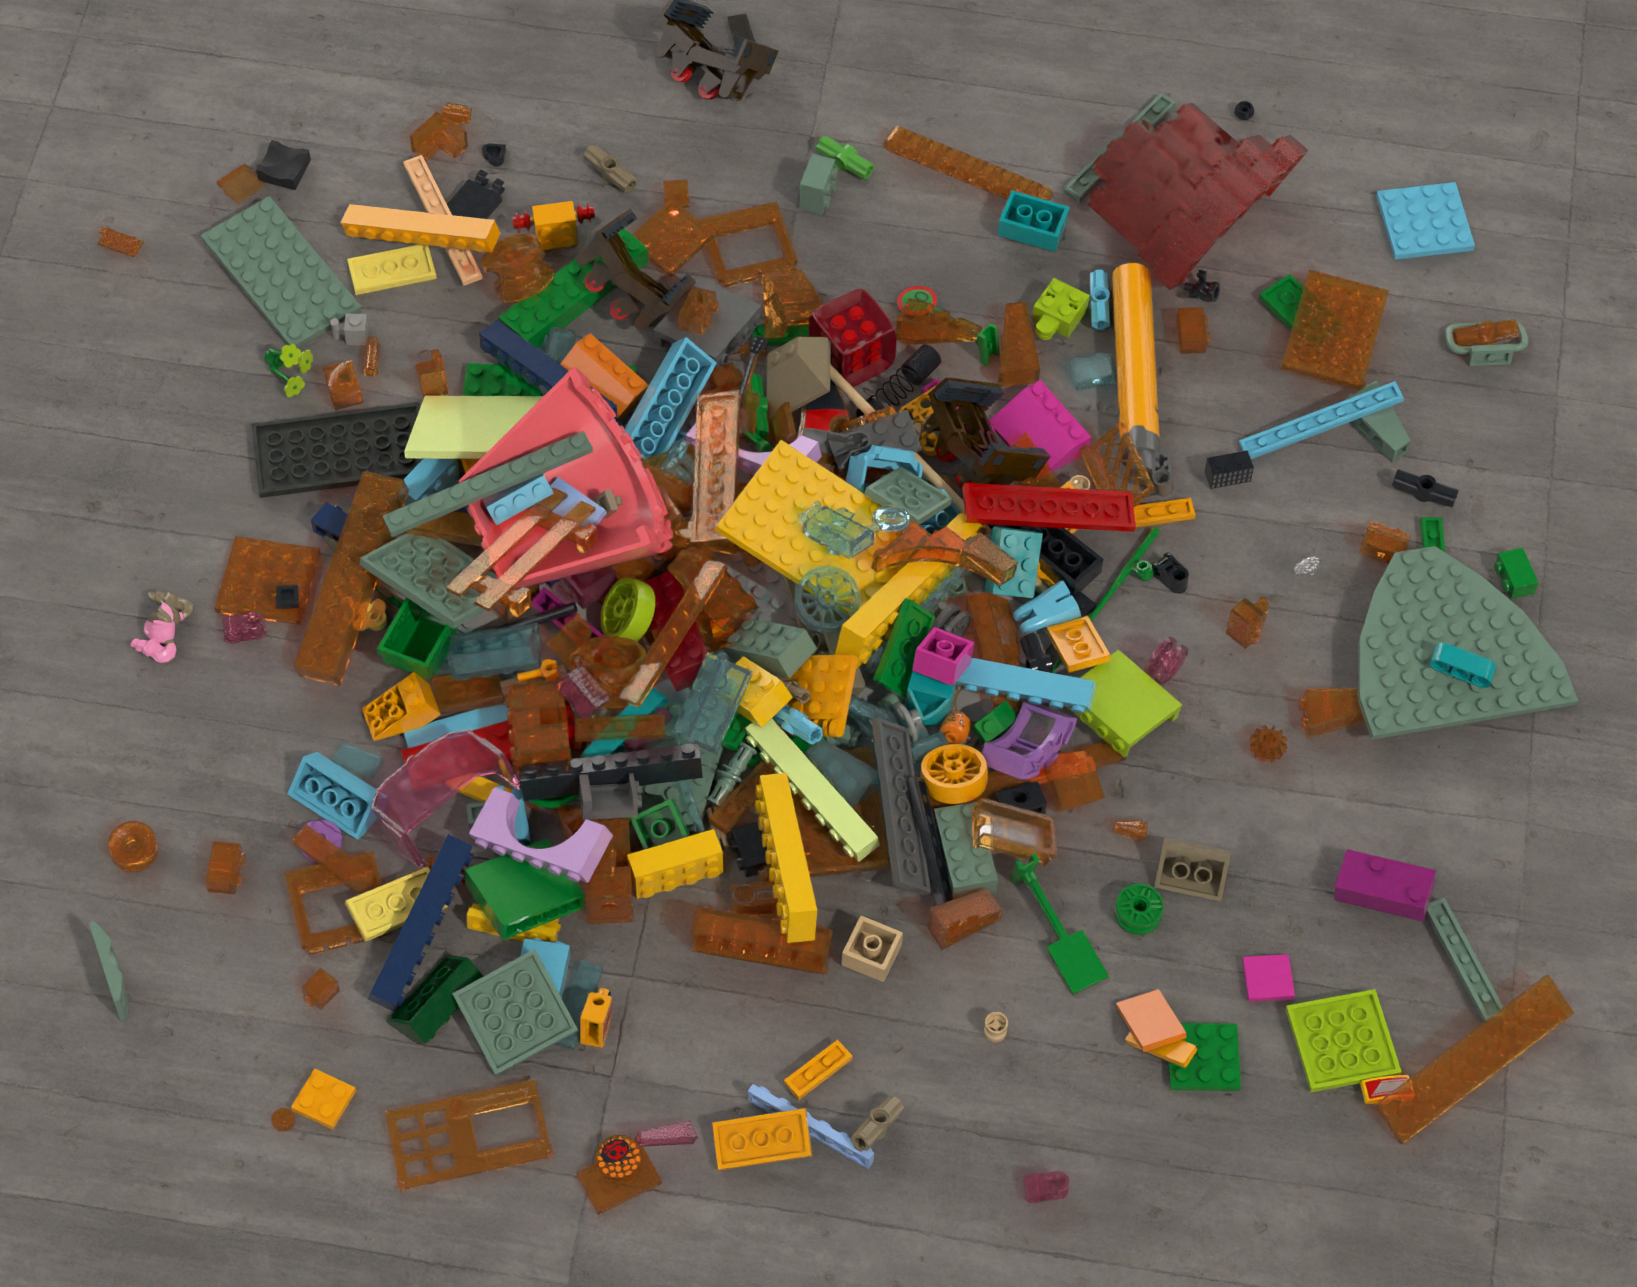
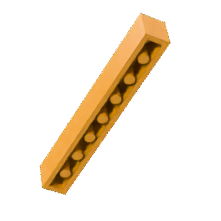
(420, 228)

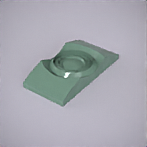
(112, 972)

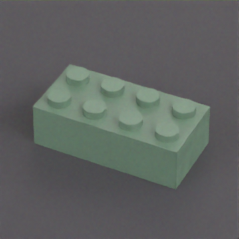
(771, 646)
(967, 867)

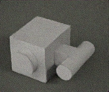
(354, 329)

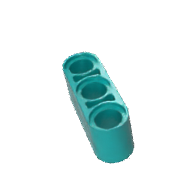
(1463, 665)

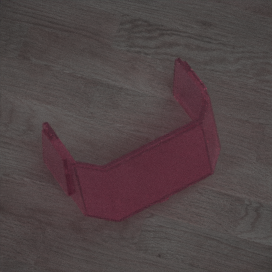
(433, 779)

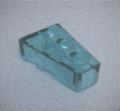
(847, 774)

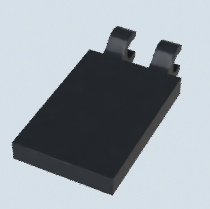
(475, 200)

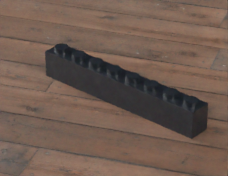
(648, 767)

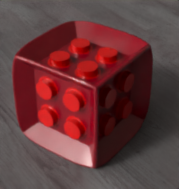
(859, 334)

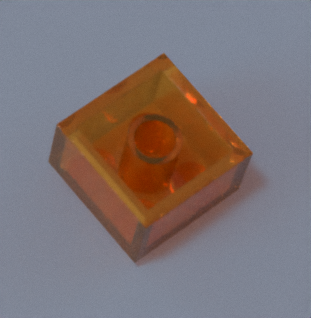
(1074, 784)

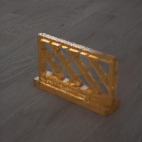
(1098, 466)

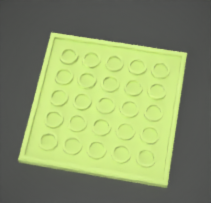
(464, 425)

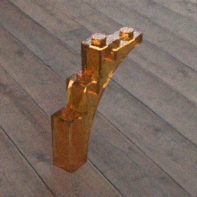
(947, 547)

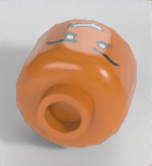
(956, 727)

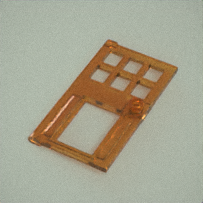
(462, 1136)

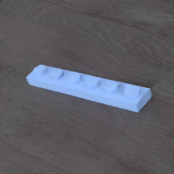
(818, 1130)

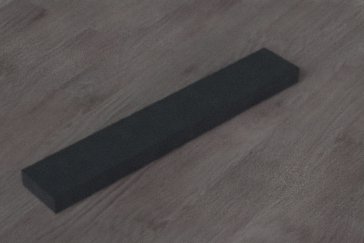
(930, 840)

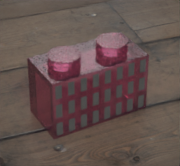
(583, 692)

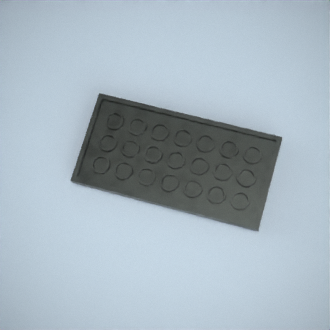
(333, 449)

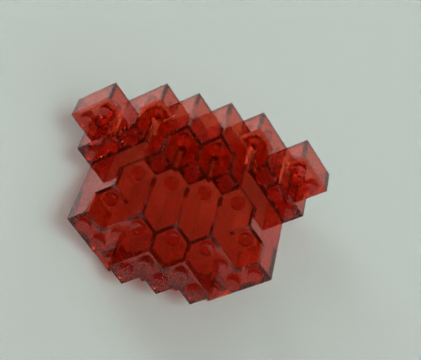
(1185, 186)

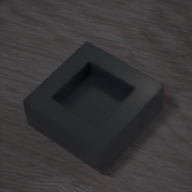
(287, 597)
(1085, 604)

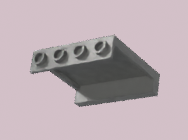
(728, 329)

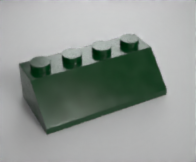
(433, 999)

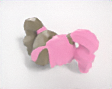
(161, 626)

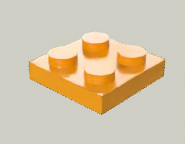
(323, 1099)

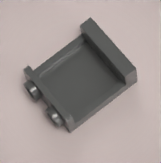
(609, 800)

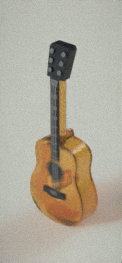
(749, 399)

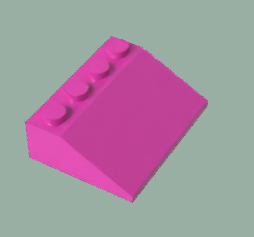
(1046, 422)

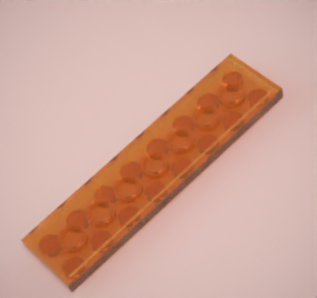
(715, 464)

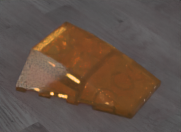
(787, 300)

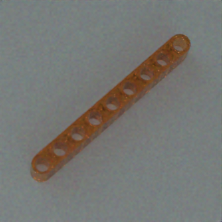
(961, 165)

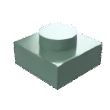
(473, 812)

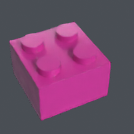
(943, 656)

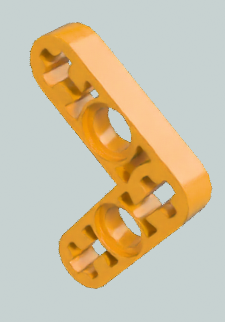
(919, 413)

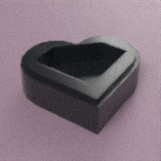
(494, 153)

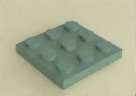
(909, 492)

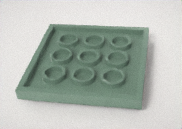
(515, 1012)

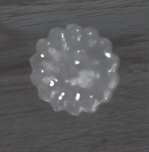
(1307, 566)

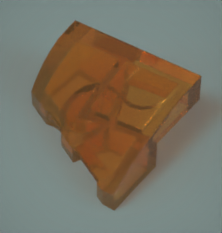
(569, 639)

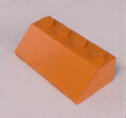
(607, 374)

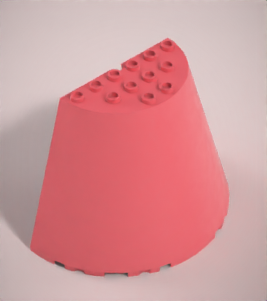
(614, 464)

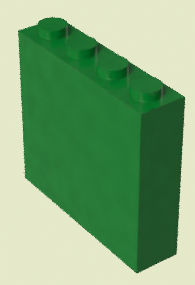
(521, 896)

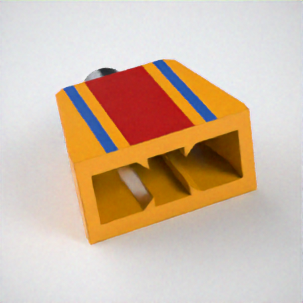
(599, 1011)

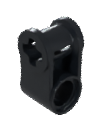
(1169, 570)

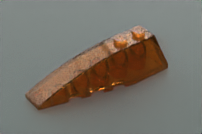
(994, 634)

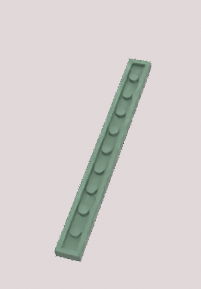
(487, 483)

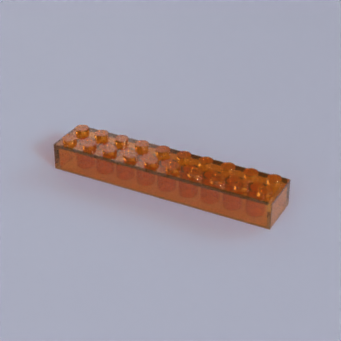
(347, 584)

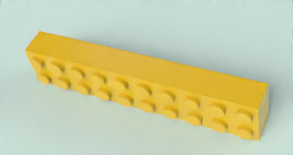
(876, 618)

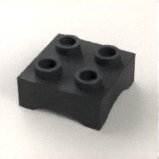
(283, 165)

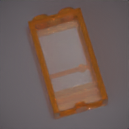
(1013, 831)

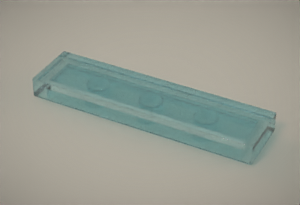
(583, 984)

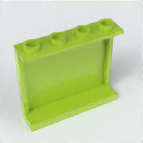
(1126, 703)

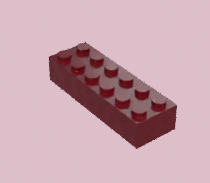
(692, 650)

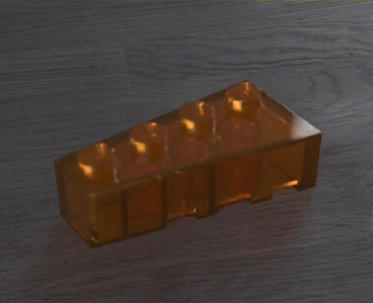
(1018, 352)

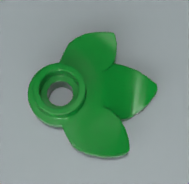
(762, 445)

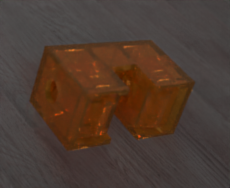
(538, 723)
(610, 886)

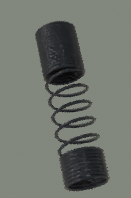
(914, 369)

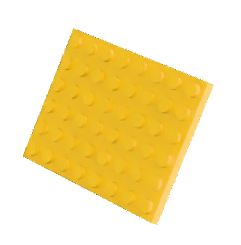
(768, 525)

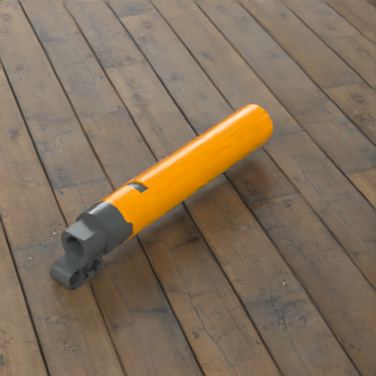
(1138, 372)

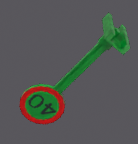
(987, 338)

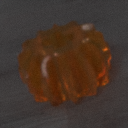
(1268, 743)

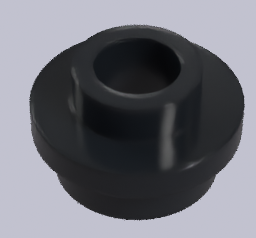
(1244, 110)

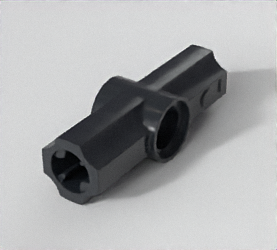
(1416, 485)
(1035, 654)

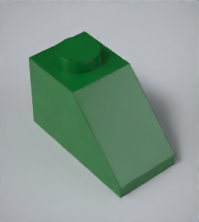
(994, 722)

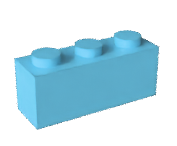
(517, 498)

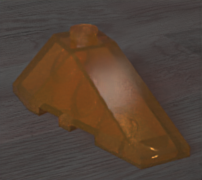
(925, 325)

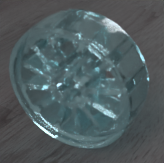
(831, 573)

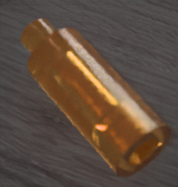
(371, 357)

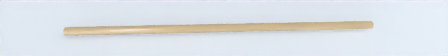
(928, 472)

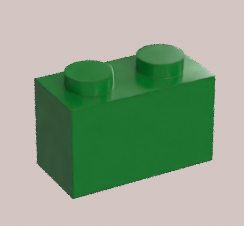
(1516, 573)

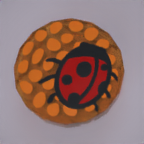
(618, 1157)

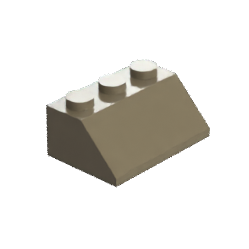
(1192, 869)

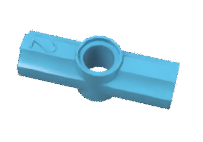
(1099, 300)
(798, 724)

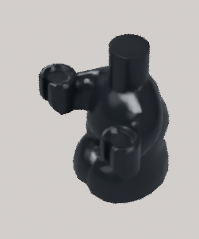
(1203, 289)

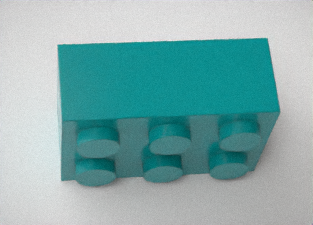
(1033, 221)
(1024, 548)

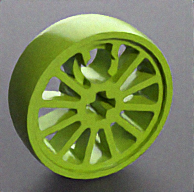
(628, 609)

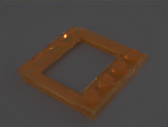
(747, 220)
(318, 878)

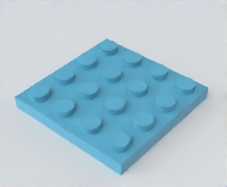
(1425, 220)

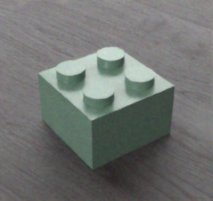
(818, 184)

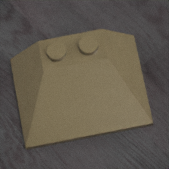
(798, 373)

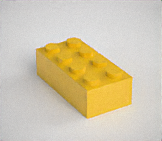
(675, 864)

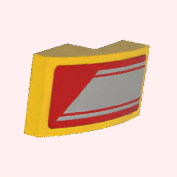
(1377, 1088)

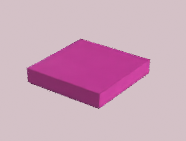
(1268, 978)

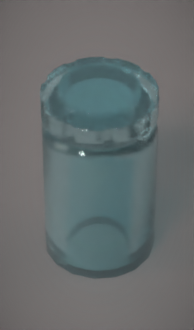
(924, 746)

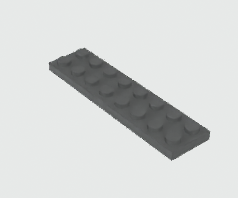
(902, 829)

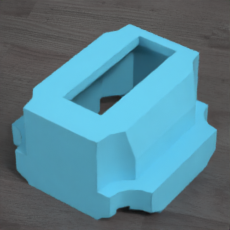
(883, 458)

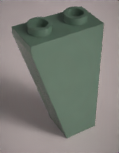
(1383, 429)

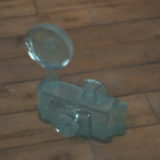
(842, 534)

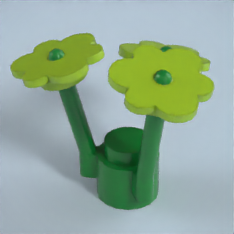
(287, 357)

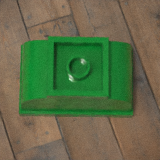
(416, 641)

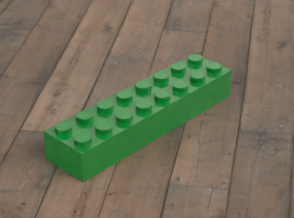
(564, 297)

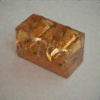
(698, 310)

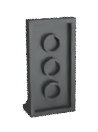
(891, 431)

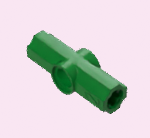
(762, 409)

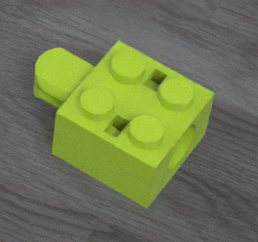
(1059, 310)

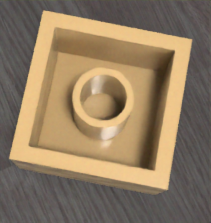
(872, 948)

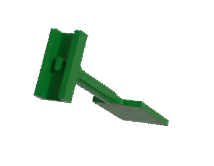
(1073, 952)

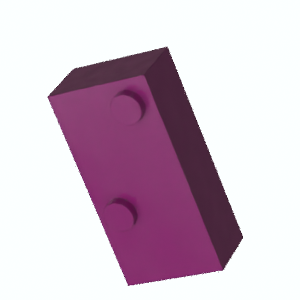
(1385, 885)

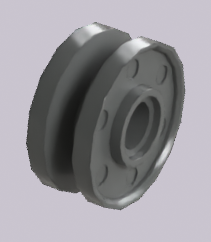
(953, 621)

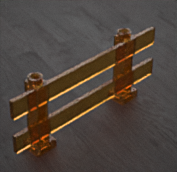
(558, 529)

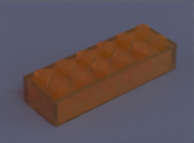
(758, 941)

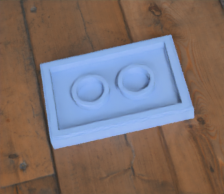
(573, 499)

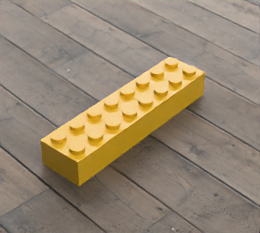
(786, 858)

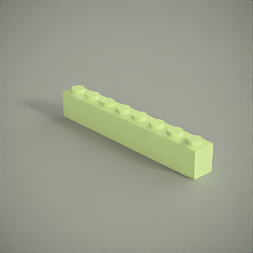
(814, 789)

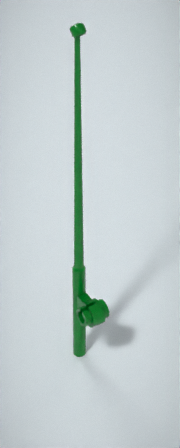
(1142, 569)

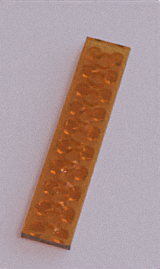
(1474, 1059)

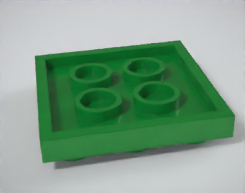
(1215, 1061)

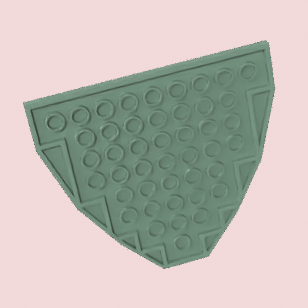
(1439, 600)

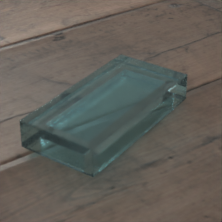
(358, 760)

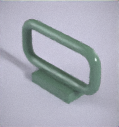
(1486, 354)

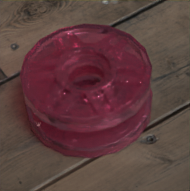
(1166, 660)

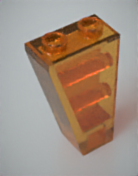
(1329, 710)

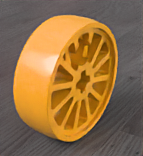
(954, 780)

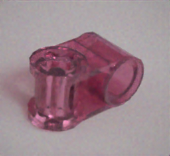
(242, 627)
(1042, 1186)

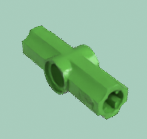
(845, 157)

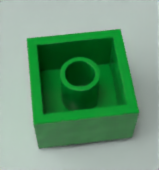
(660, 824)

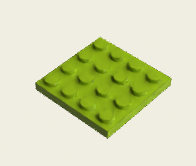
(1342, 1040)

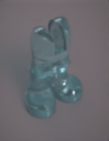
(678, 455)

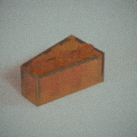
(963, 917)

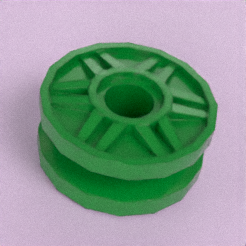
(1136, 921)

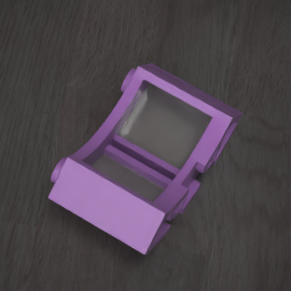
(1030, 742)

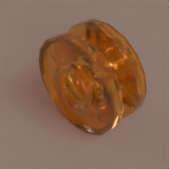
(133, 834)

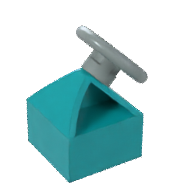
(926, 703)

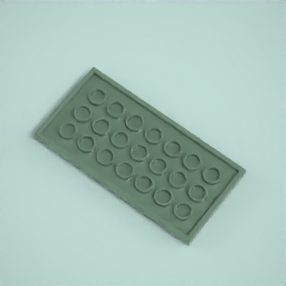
(280, 272)

